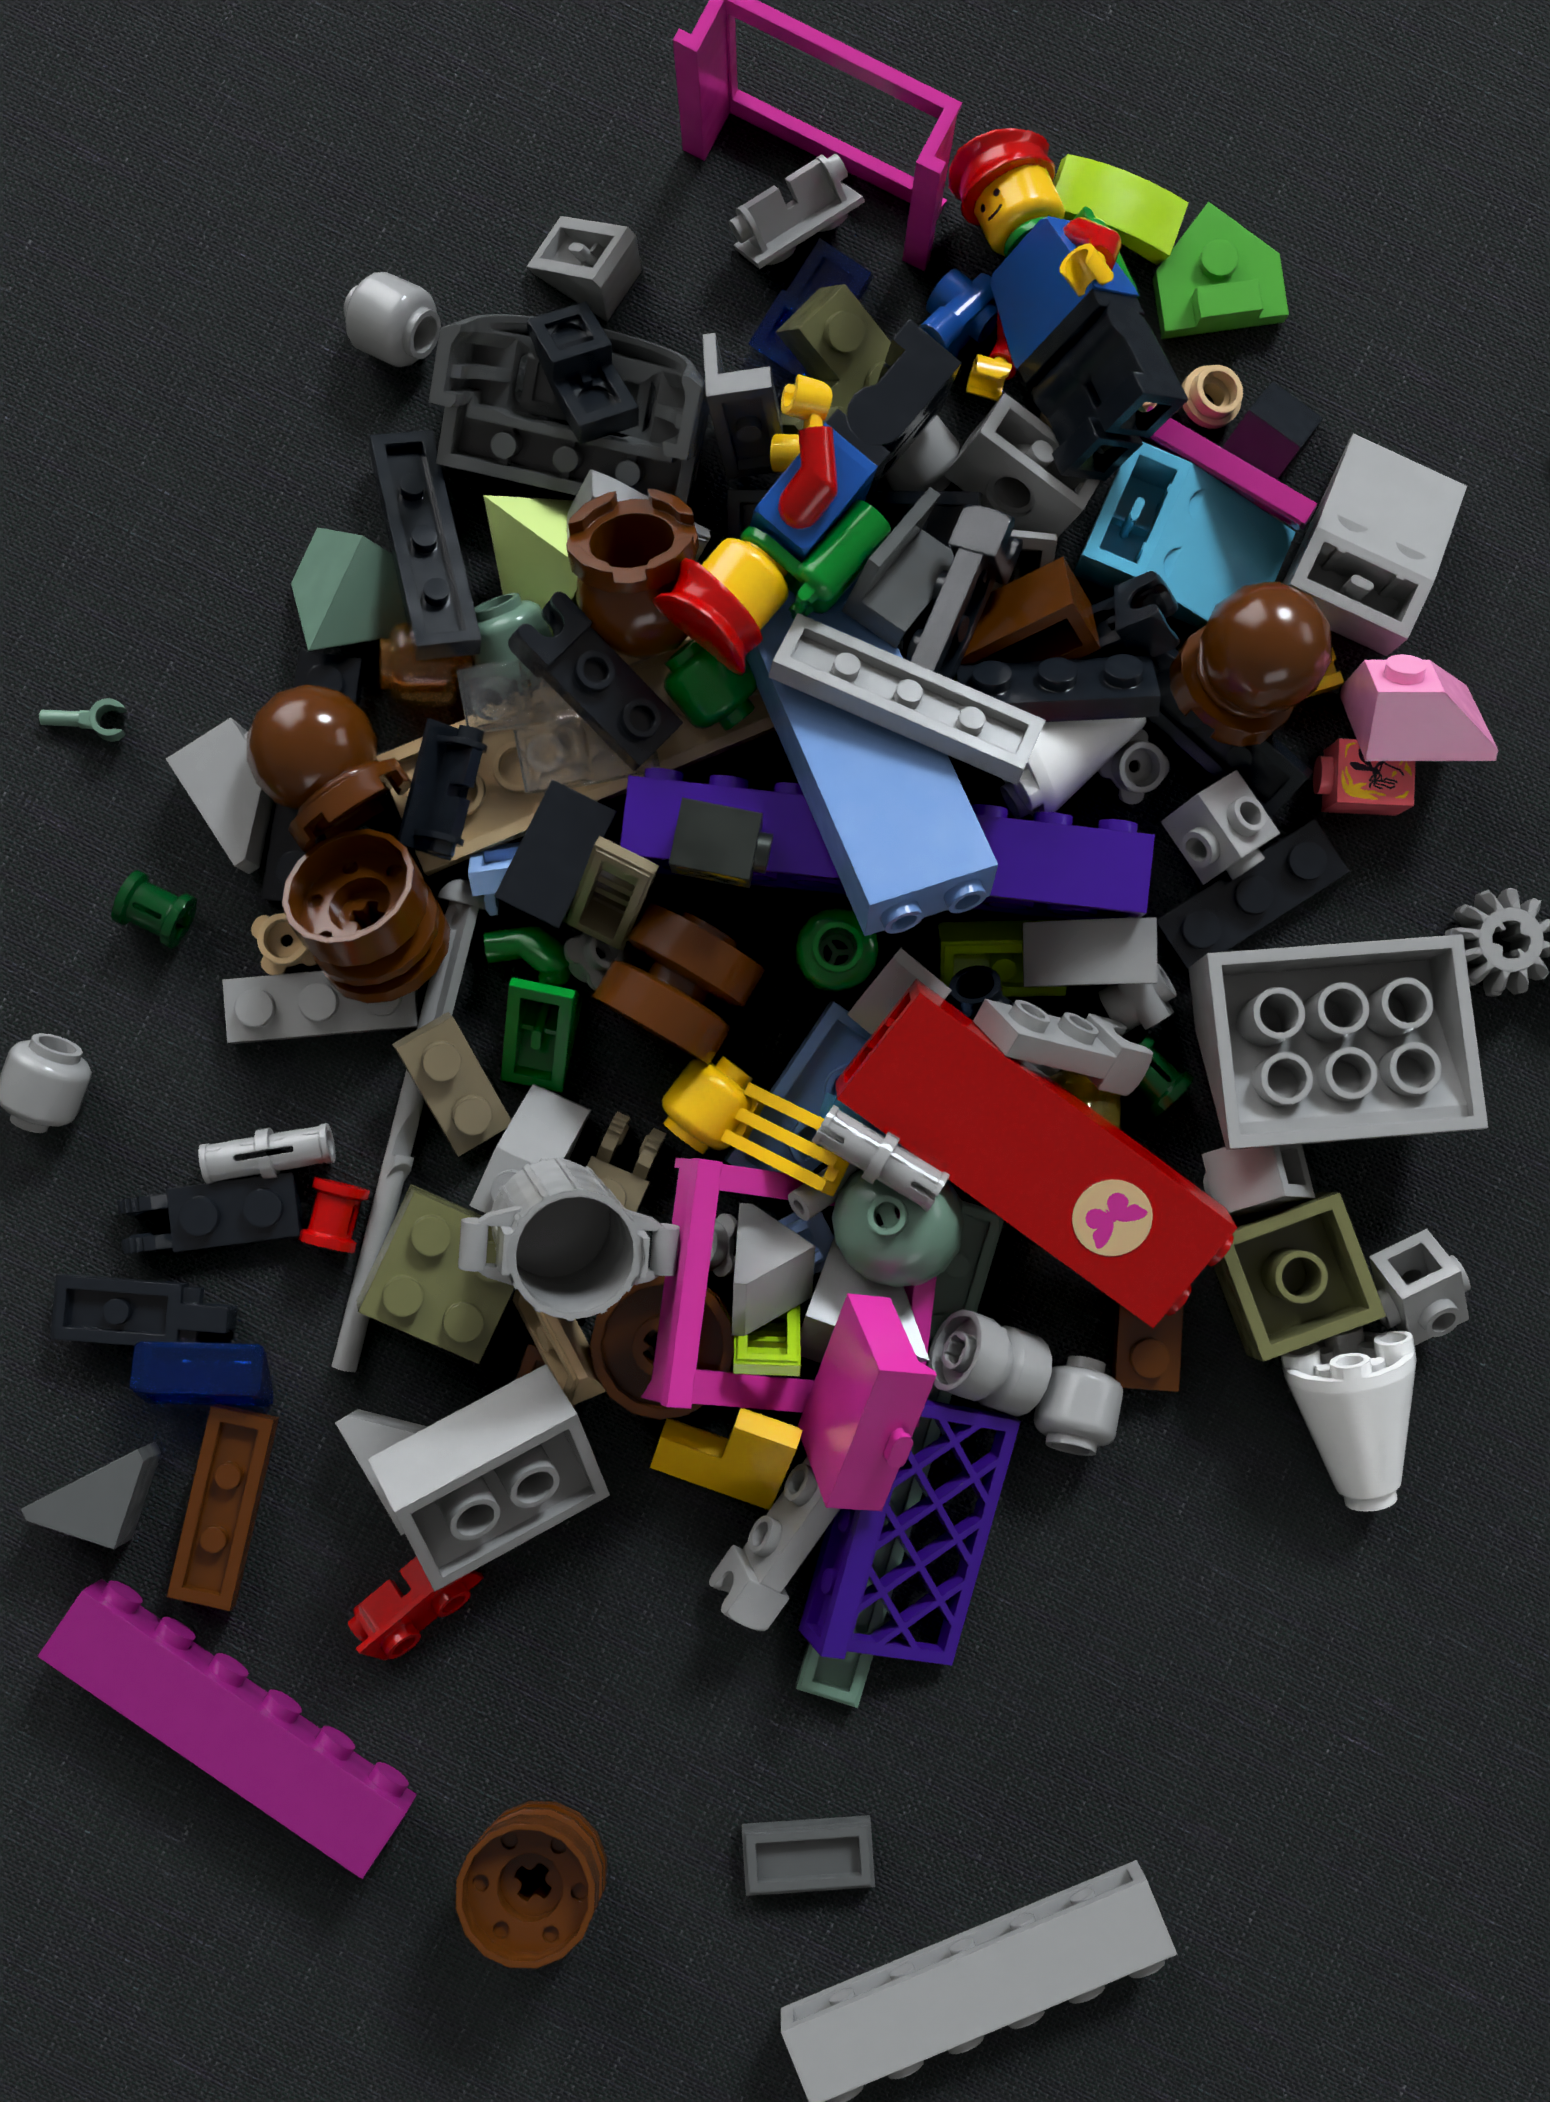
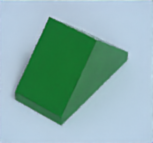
(539, 1033)

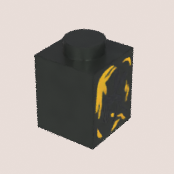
(719, 843)

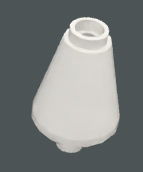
(1064, 761)
(1357, 1409)

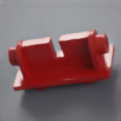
(392, 1621)

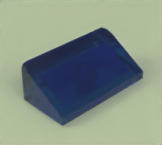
(201, 1374)

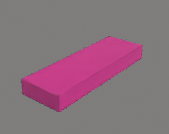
(1235, 473)

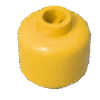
(705, 1103)

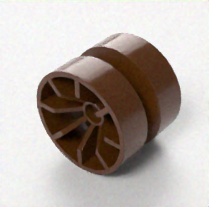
(688, 965)

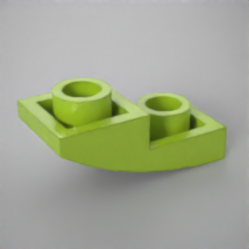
(1134, 207)

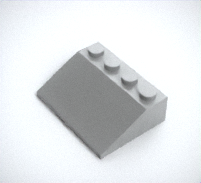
(1339, 1041)

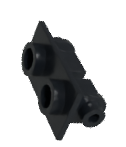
(439, 789)

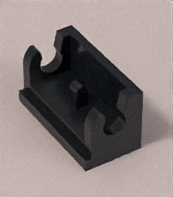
(555, 854)

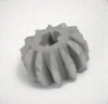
(1516, 926)

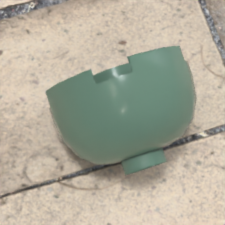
(904, 1248)

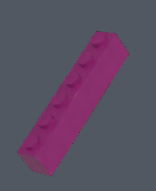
(229, 1724)

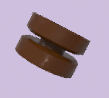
(626, 1352)

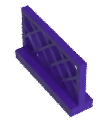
(854, 1536)

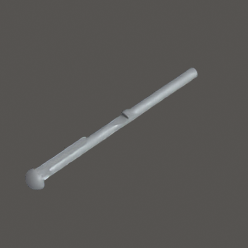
(397, 1162)

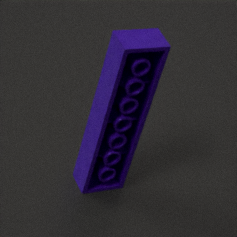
(1042, 864)

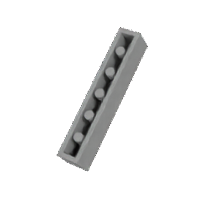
(976, 1984)

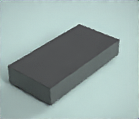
(808, 1855)

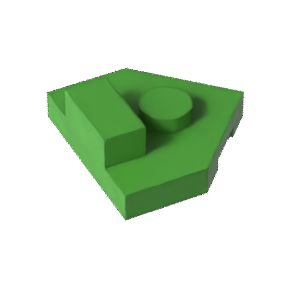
(1218, 279)

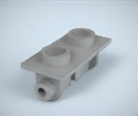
(772, 230)

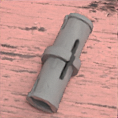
(880, 1158)
(225, 1160)

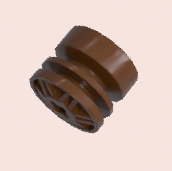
(366, 915)
(526, 1922)

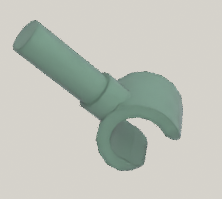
(86, 718)

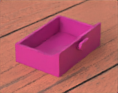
(864, 1405)

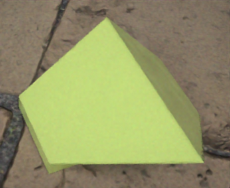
(531, 547)

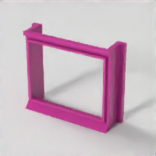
(710, 93)
(674, 1373)

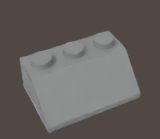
(490, 1476)

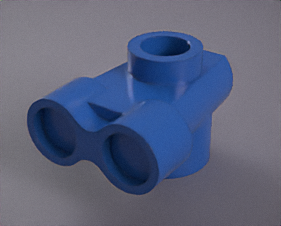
(961, 311)

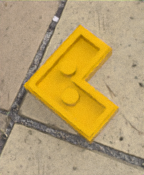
(743, 1467)

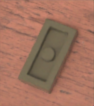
(452, 1083)

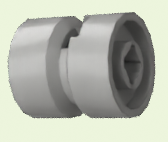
(990, 1363)

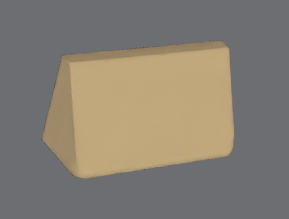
(563, 1350)

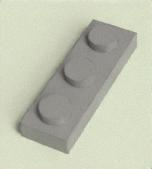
(306, 1007)

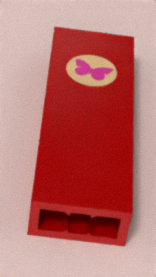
(1036, 1156)

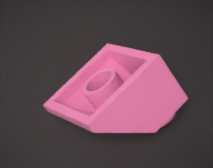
(1414, 713)

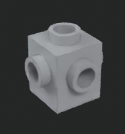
(1221, 829)
(1420, 1287)

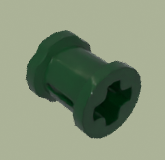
(154, 909)
(1161, 1082)

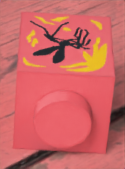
(1362, 786)

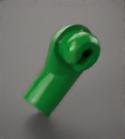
(535, 947)

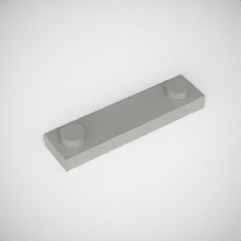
(906, 698)

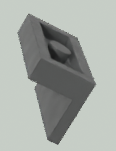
(742, 413)
(900, 576)

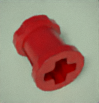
(334, 1215)

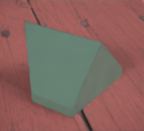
(346, 591)

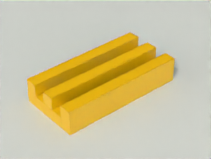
(751, 1119)

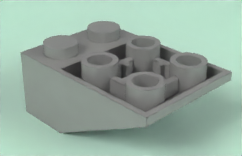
(1376, 544)

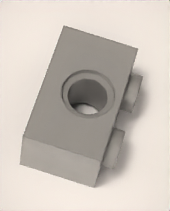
(1016, 473)

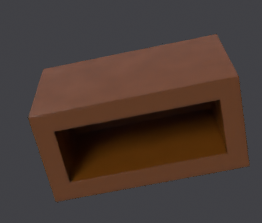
(1036, 619)

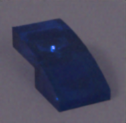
(821, 269)

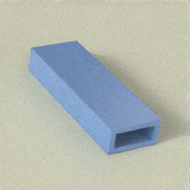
(878, 798)

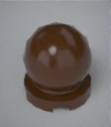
(624, 560)
(1252, 662)
(319, 757)

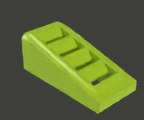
(771, 1348)

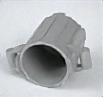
(566, 1241)

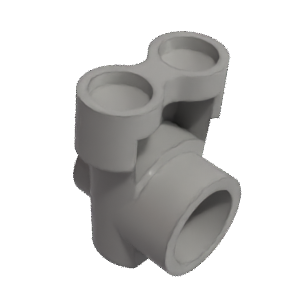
(1139, 1002)

